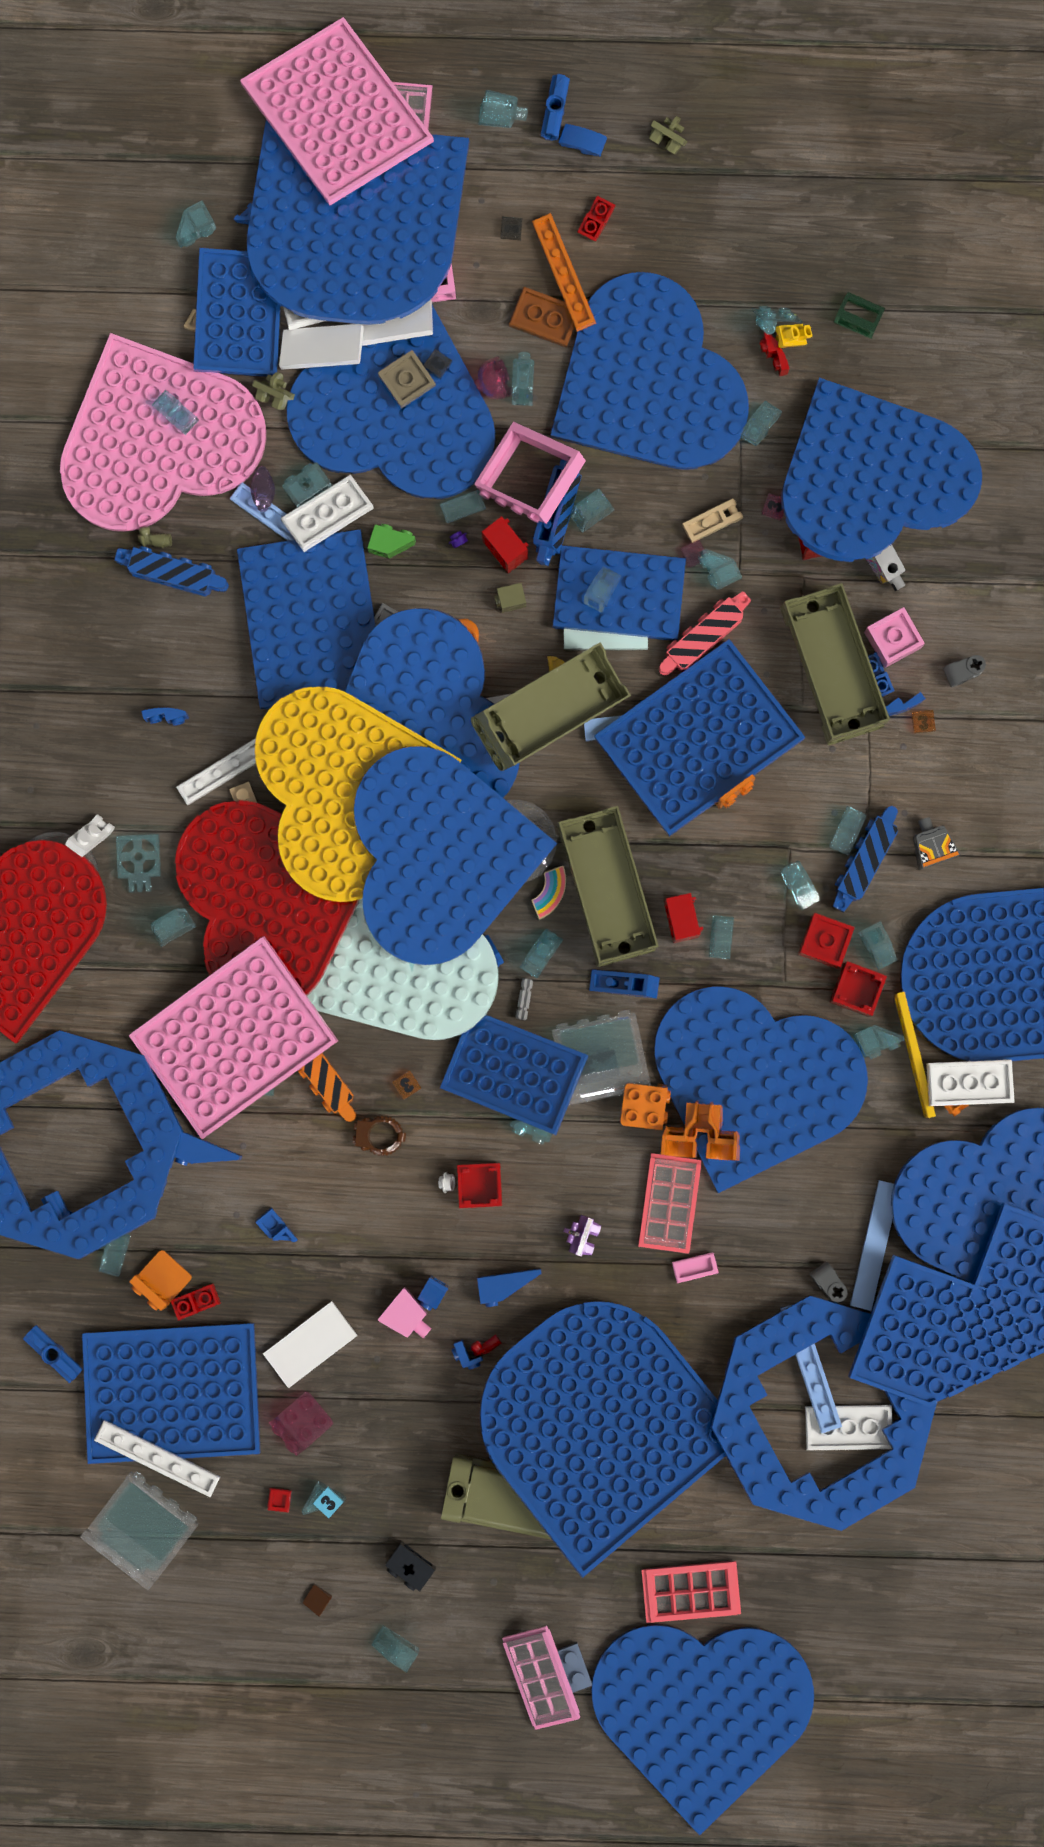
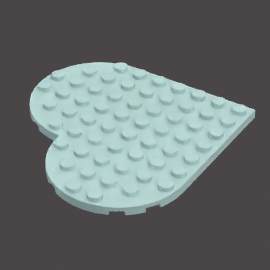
(382, 991)

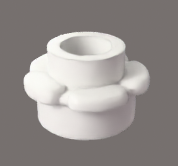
(447, 1182)

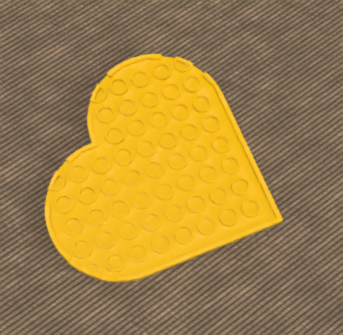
(312, 760)

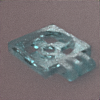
(139, 876)

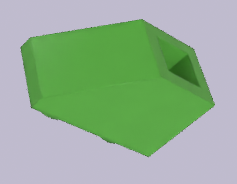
(389, 542)

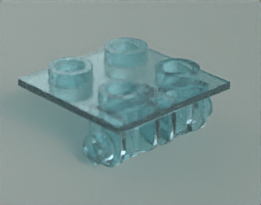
(768, 318)

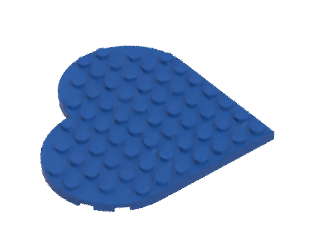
(646, 382)
(354, 424)
(872, 470)
(430, 678)
(443, 854)
(776, 1081)
(955, 1189)
(701, 1714)

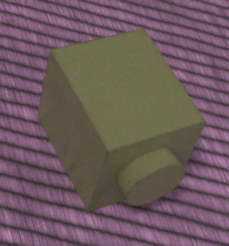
(510, 598)

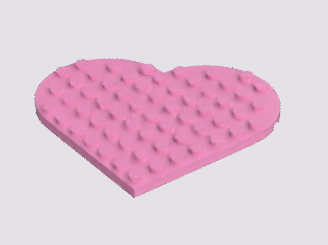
(131, 463)

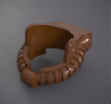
(363, 1131)

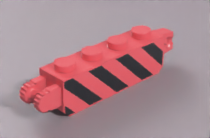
(705, 635)

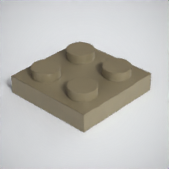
(406, 379)

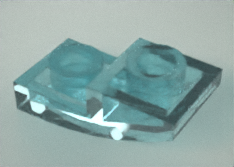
(175, 412)
(760, 423)
(847, 830)
(800, 885)

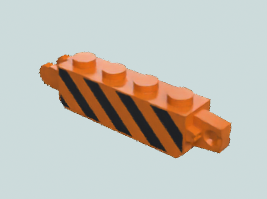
(330, 1086)

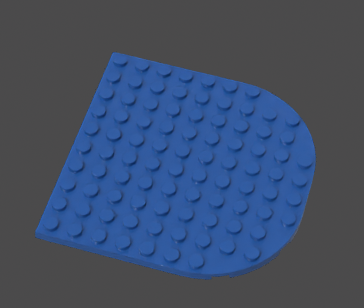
(367, 253)
(597, 1426)

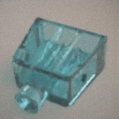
(500, 110)
(523, 380)
(592, 510)
(172, 926)

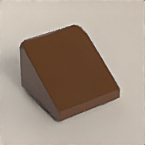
(317, 1600)

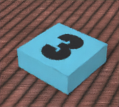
(328, 1502)

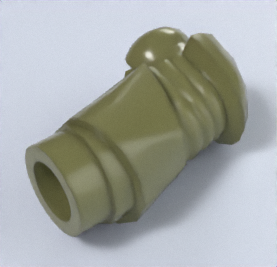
(154, 539)

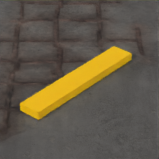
(914, 1053)

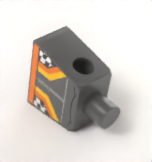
(933, 845)

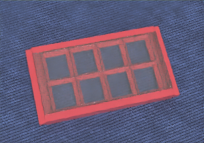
(669, 1203)
(691, 1591)

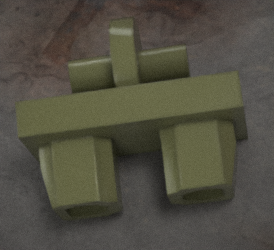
(675, 140)
(273, 388)

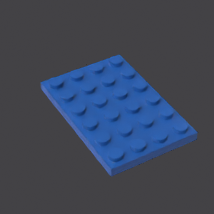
(234, 317)
(642, 604)
(515, 1073)

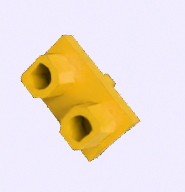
(793, 335)

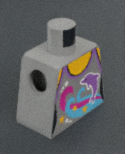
(880, 565)

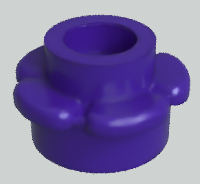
(458, 539)

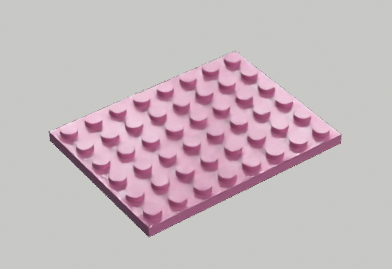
(336, 111)
(233, 1037)

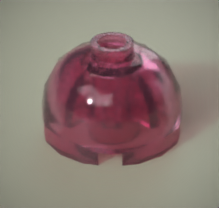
(494, 379)

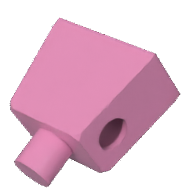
(405, 1315)

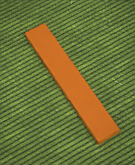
(564, 272)

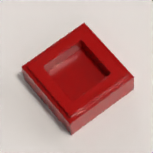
(279, 1499)

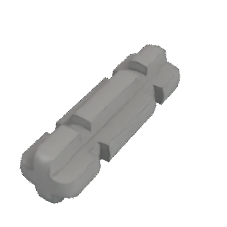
(524, 999)

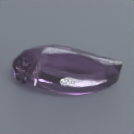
(262, 489)

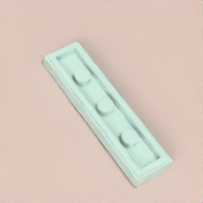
(584, 640)

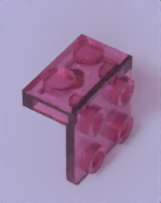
(301, 1423)

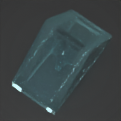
(317, 1491)

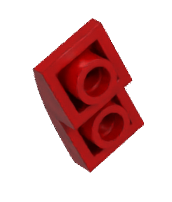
(596, 218)
(770, 347)
(195, 1302)

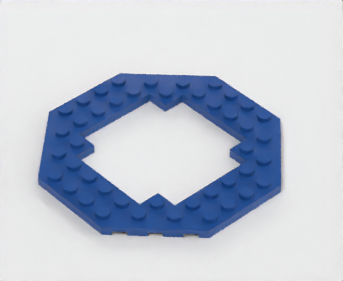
(145, 1110)
(751, 1453)

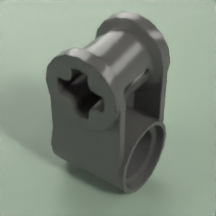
(960, 671)
(827, 1279)

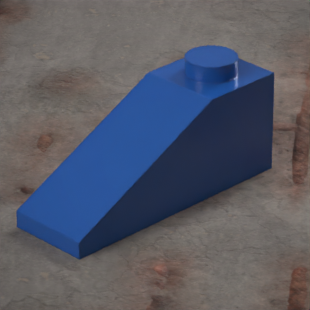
(624, 983)
(196, 1150)
(500, 1286)

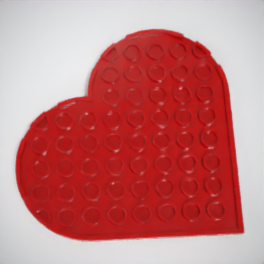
(238, 881)
(48, 922)

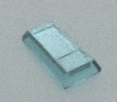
(462, 506)
(721, 937)
(114, 1256)

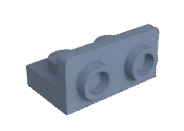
(574, 1667)

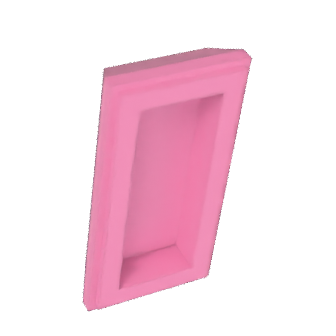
(695, 1267)

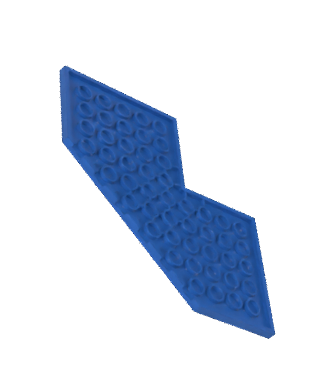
(945, 1334)

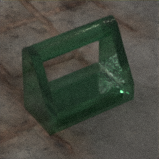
(857, 323)

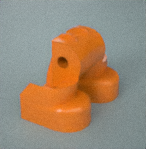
(701, 1118)

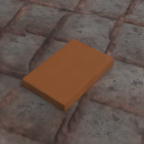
(543, 317)

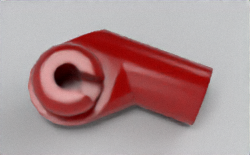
(486, 1347)

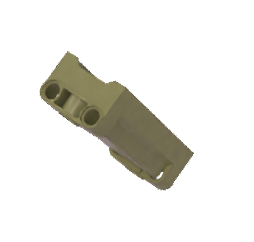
(836, 664)
(549, 708)
(608, 886)
(486, 1498)

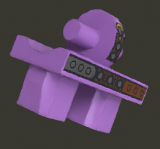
(579, 1234)

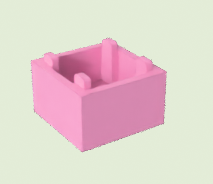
(894, 637)

